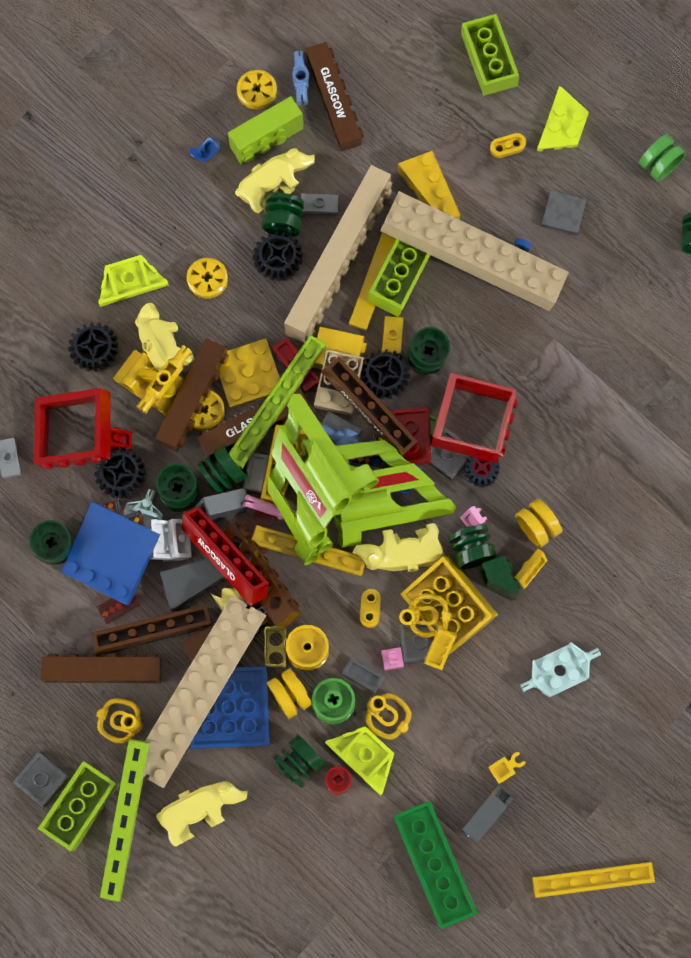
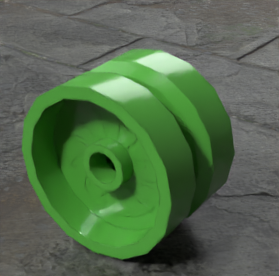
(662, 157)
(333, 689)

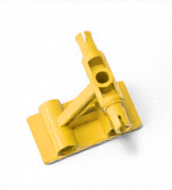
(153, 386)

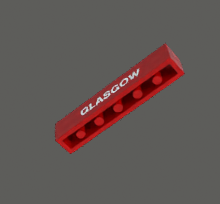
(224, 556)

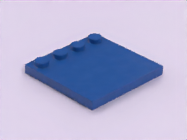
(110, 553)
(238, 713)

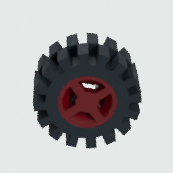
(480, 478)

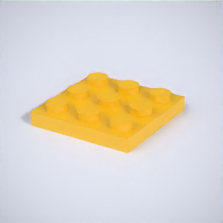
(248, 373)

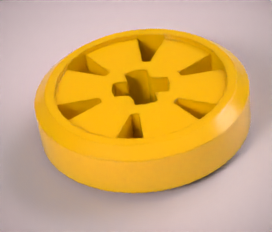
(257, 79)
(199, 270)
(213, 417)

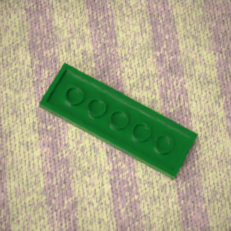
(435, 865)

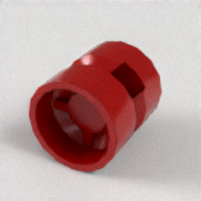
(338, 780)

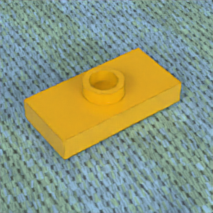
(392, 334)
(531, 568)
(440, 648)

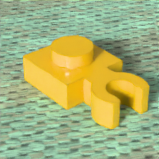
(504, 769)

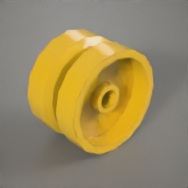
(538, 523)
(310, 659)
(291, 692)

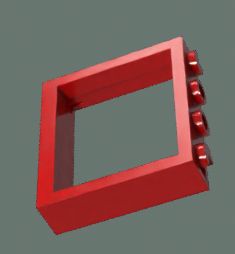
(480, 388)
(102, 428)

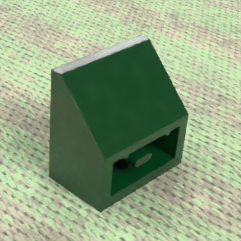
(498, 577)

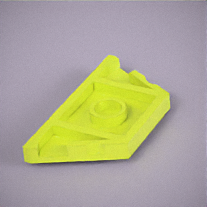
(564, 123)
(129, 279)
(364, 755)

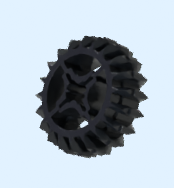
(268, 265)
(101, 346)
(390, 359)
(118, 480)

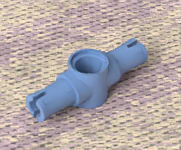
(300, 69)
(342, 437)

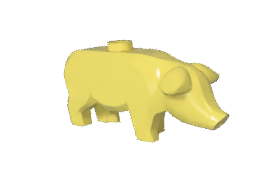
(271, 176)
(158, 337)
(405, 553)
(198, 805)

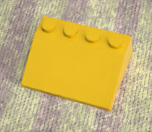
(464, 601)

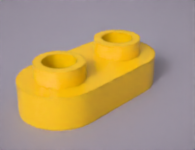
(506, 144)
(370, 607)

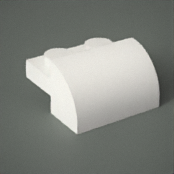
(172, 543)

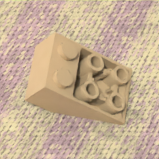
(327, 395)

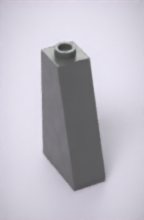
(189, 582)

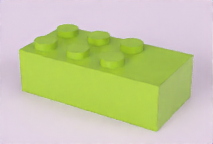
(489, 54)
(266, 130)
(397, 277)
(78, 806)

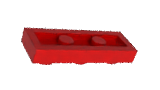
(286, 353)

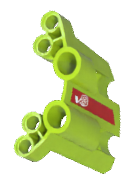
(321, 483)
(376, 506)

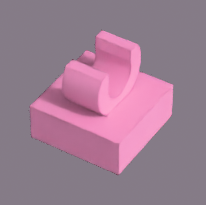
(472, 517)
(392, 658)

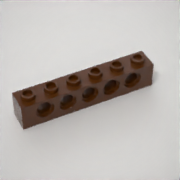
(289, 610)

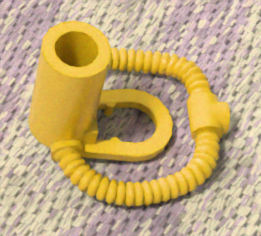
(411, 615)
(376, 705)
(129, 722)

